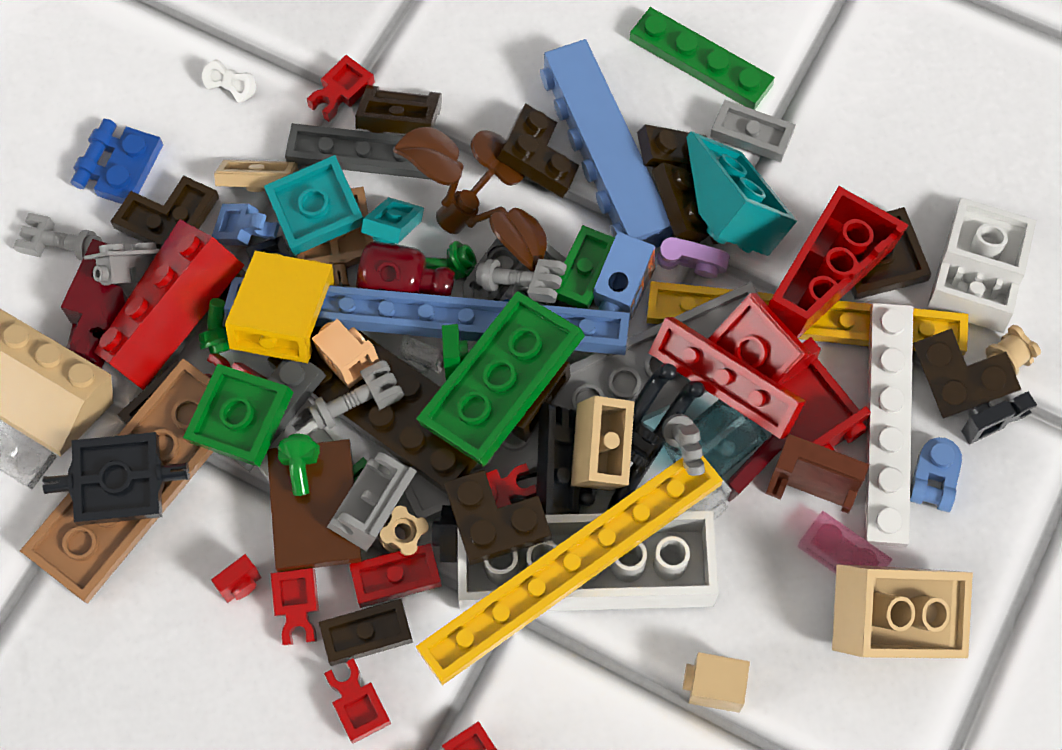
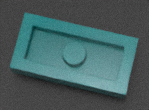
(392, 220)

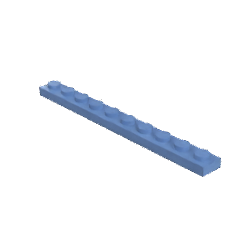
(426, 313)

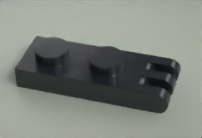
(556, 460)

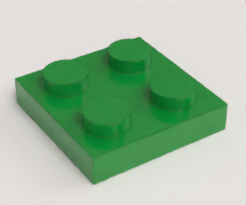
(238, 415)

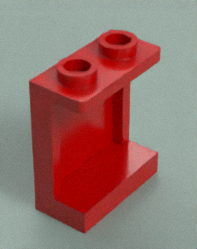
(828, 411)

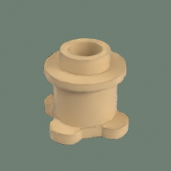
(1018, 347)
(412, 527)

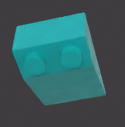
(736, 198)

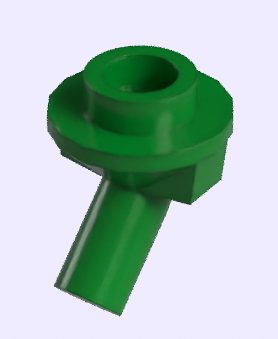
(459, 259)
(216, 336)
(298, 452)

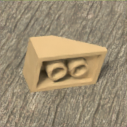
(901, 612)

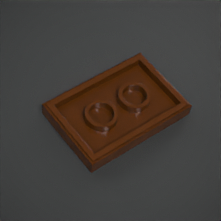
(302, 521)

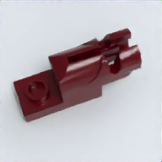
(90, 308)

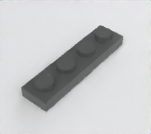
(353, 149)

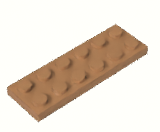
(89, 554)

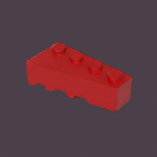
(835, 257)
(167, 303)

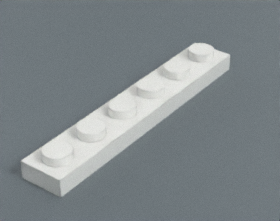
(889, 425)

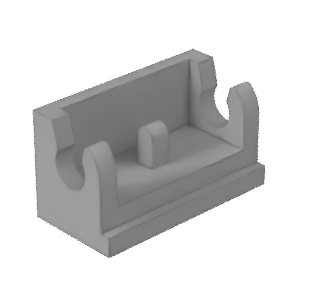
(371, 500)

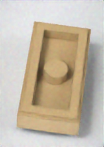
(252, 174)

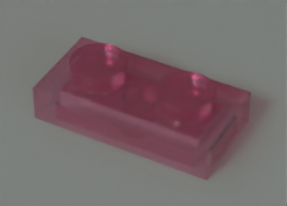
(836, 544)

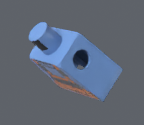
(625, 269)

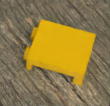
(278, 306)

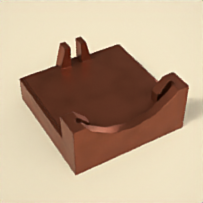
(817, 473)

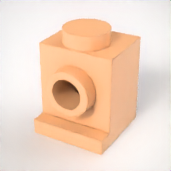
(344, 351)

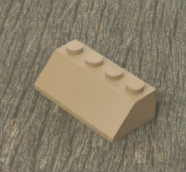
(48, 387)

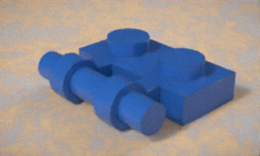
(127, 166)

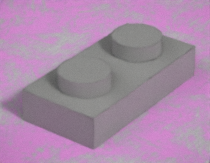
(752, 130)

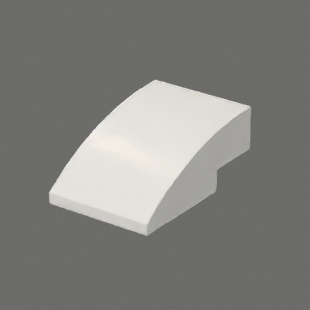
(983, 264)

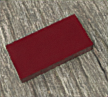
(754, 465)

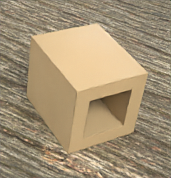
(717, 682)

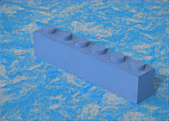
(604, 143)

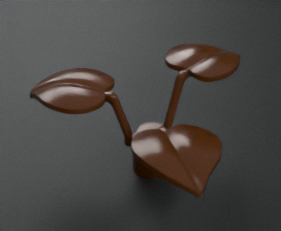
(437, 159)

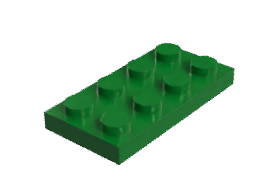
(500, 378)

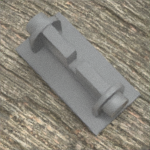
(114, 263)

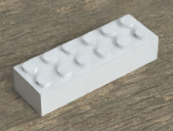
(664, 571)

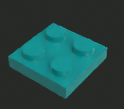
(314, 205)

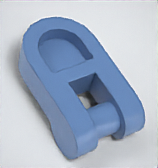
(941, 462)

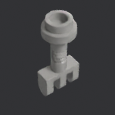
(43, 236)
(540, 282)
(379, 385)
(683, 433)

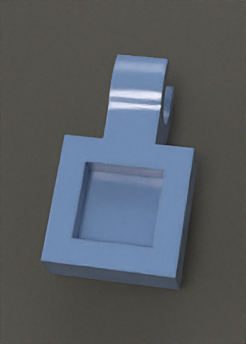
(239, 222)

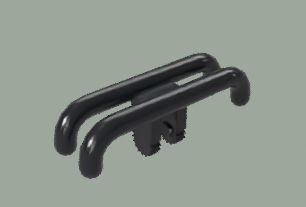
(646, 440)

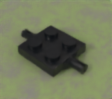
(116, 478)

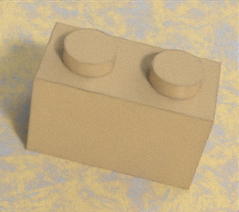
(602, 443)

